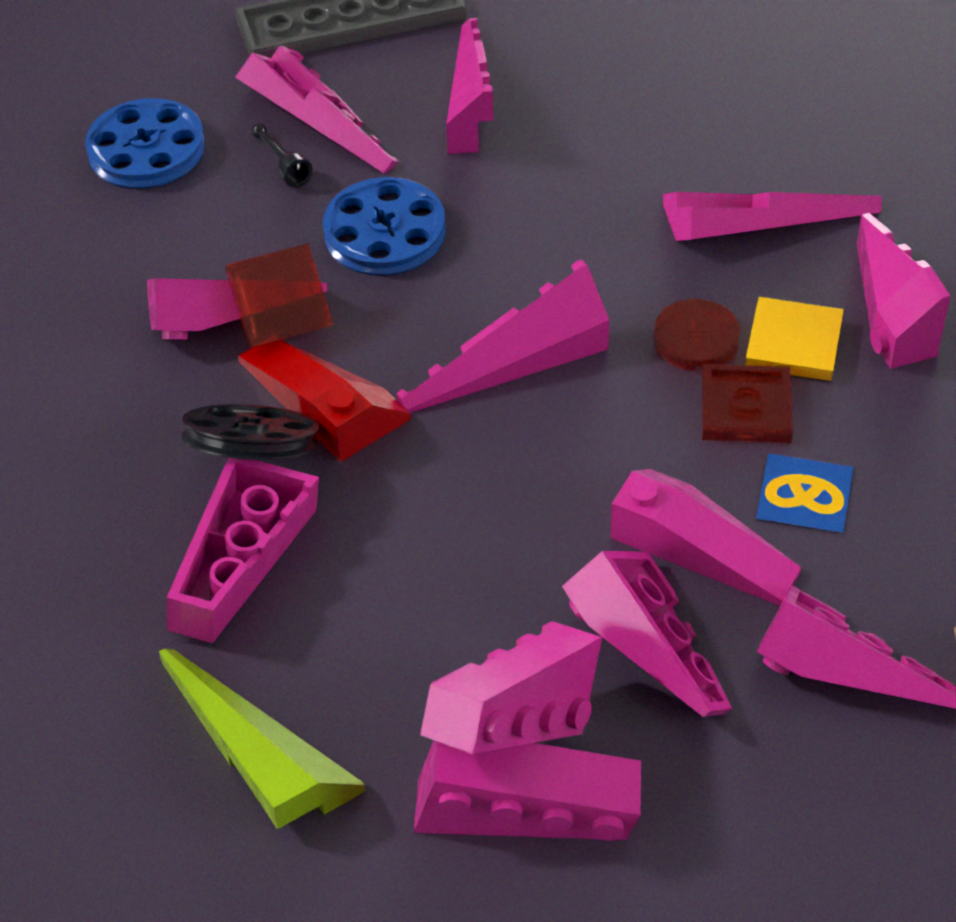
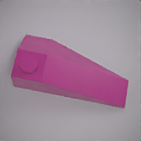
(697, 534)

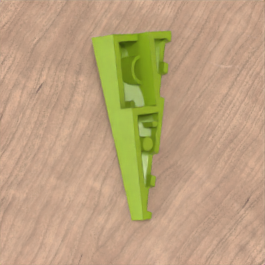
(274, 762)

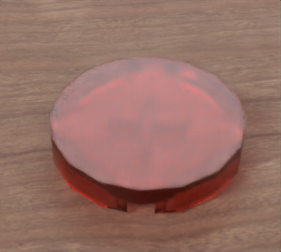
(696, 333)

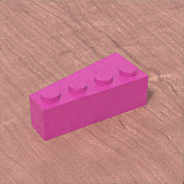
(238, 541)
(517, 694)
(528, 793)

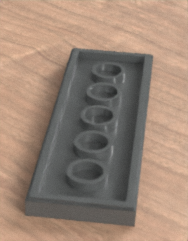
(331, 23)

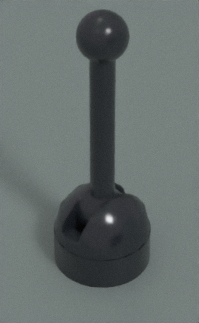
(291, 172)

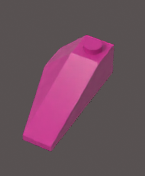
(902, 297)
(190, 305)
(632, 608)
(819, 646)

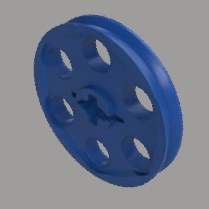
(145, 143)
(374, 236)

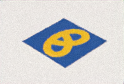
(805, 493)

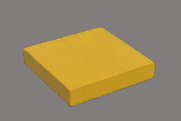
(795, 337)

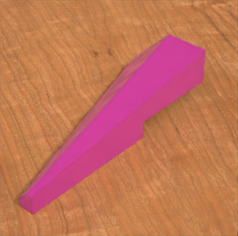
(470, 94)
(309, 99)
(716, 214)
(549, 332)

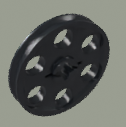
(250, 432)

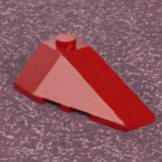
(345, 405)

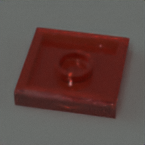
(278, 296)
(746, 403)

